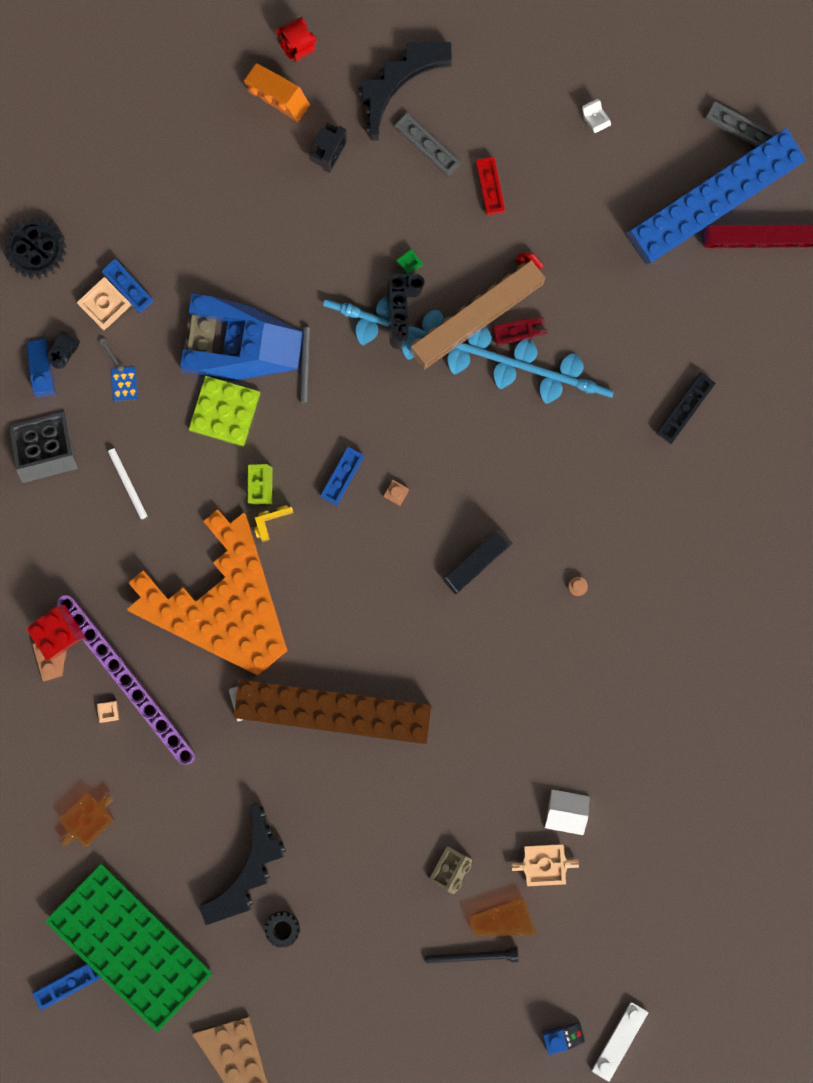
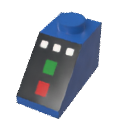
(563, 1038)

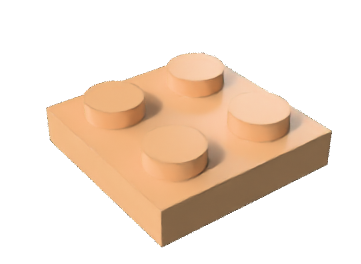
(104, 303)

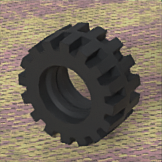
(273, 938)

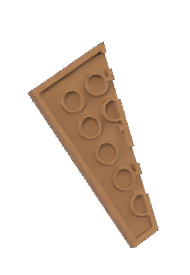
(233, 1051)

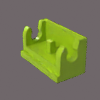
(260, 484)

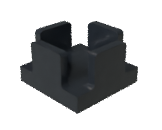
(330, 145)

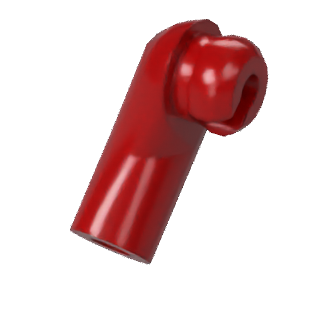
(525, 257)

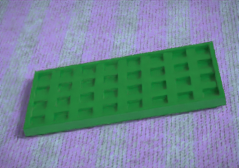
(129, 948)

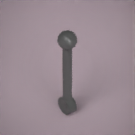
(103, 343)

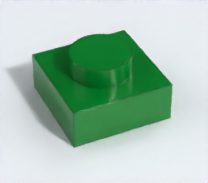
(409, 262)

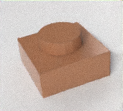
(396, 493)

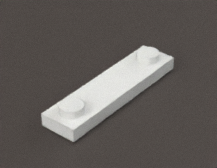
(619, 1041)

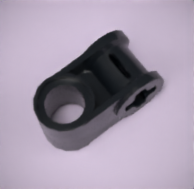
(63, 347)

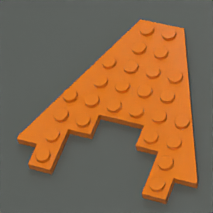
(231, 618)

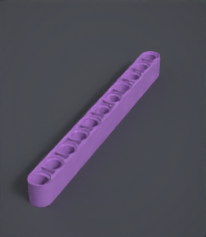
(134, 685)

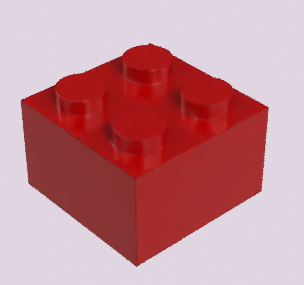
(55, 632)

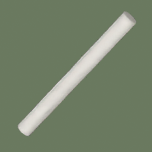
(127, 483)

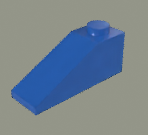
(40, 369)

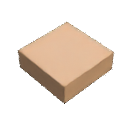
(108, 711)

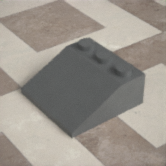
(43, 447)

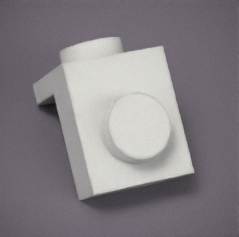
(595, 116)

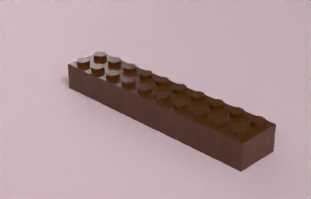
(332, 711)

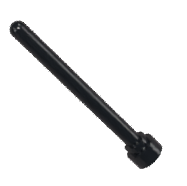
(510, 954)

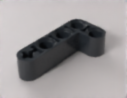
(401, 311)
(477, 561)

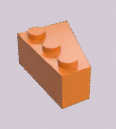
(277, 92)

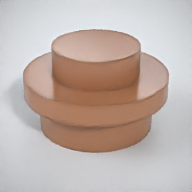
(578, 586)

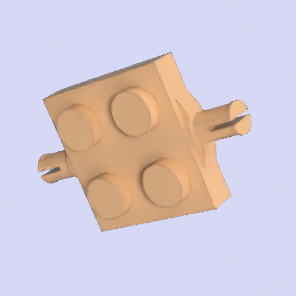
(545, 865)

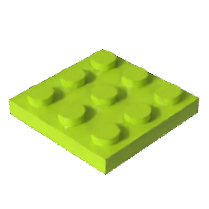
(224, 411)

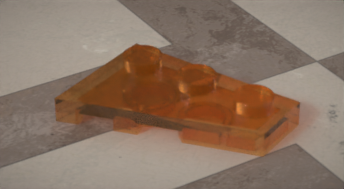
(505, 919)

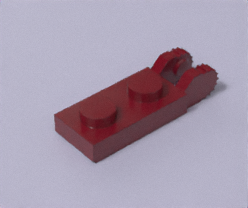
(518, 331)

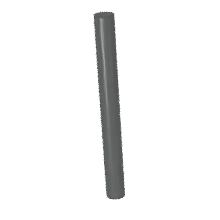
(305, 365)

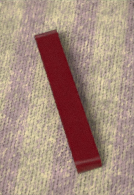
(758, 236)

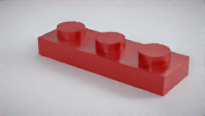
(490, 186)

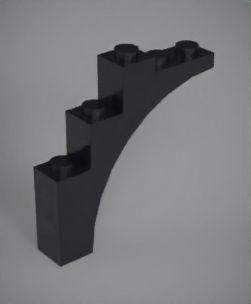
(416, 60)
(263, 850)

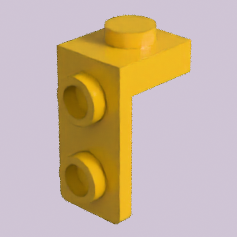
(260, 529)

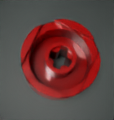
(296, 39)

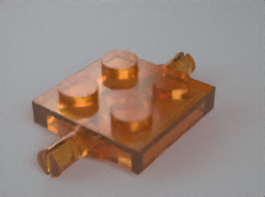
(86, 820)

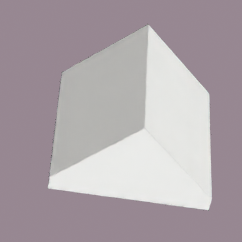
(567, 812)

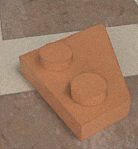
(52, 668)

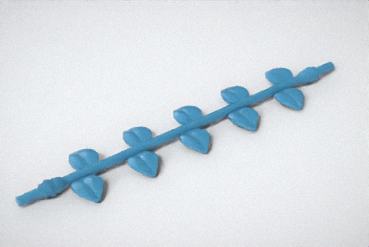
(460, 359)

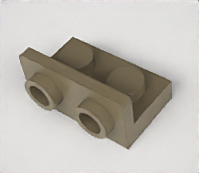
(201, 334)
(451, 870)

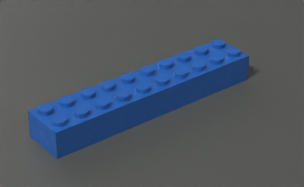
(716, 196)

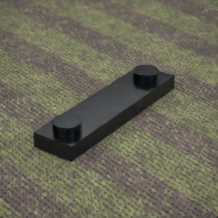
(685, 408)

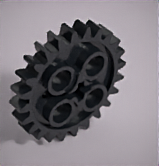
(24, 261)

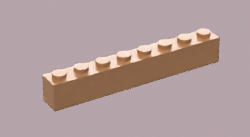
(477, 315)

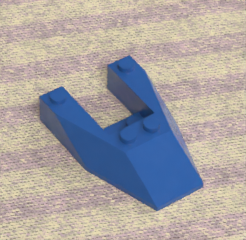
(252, 345)

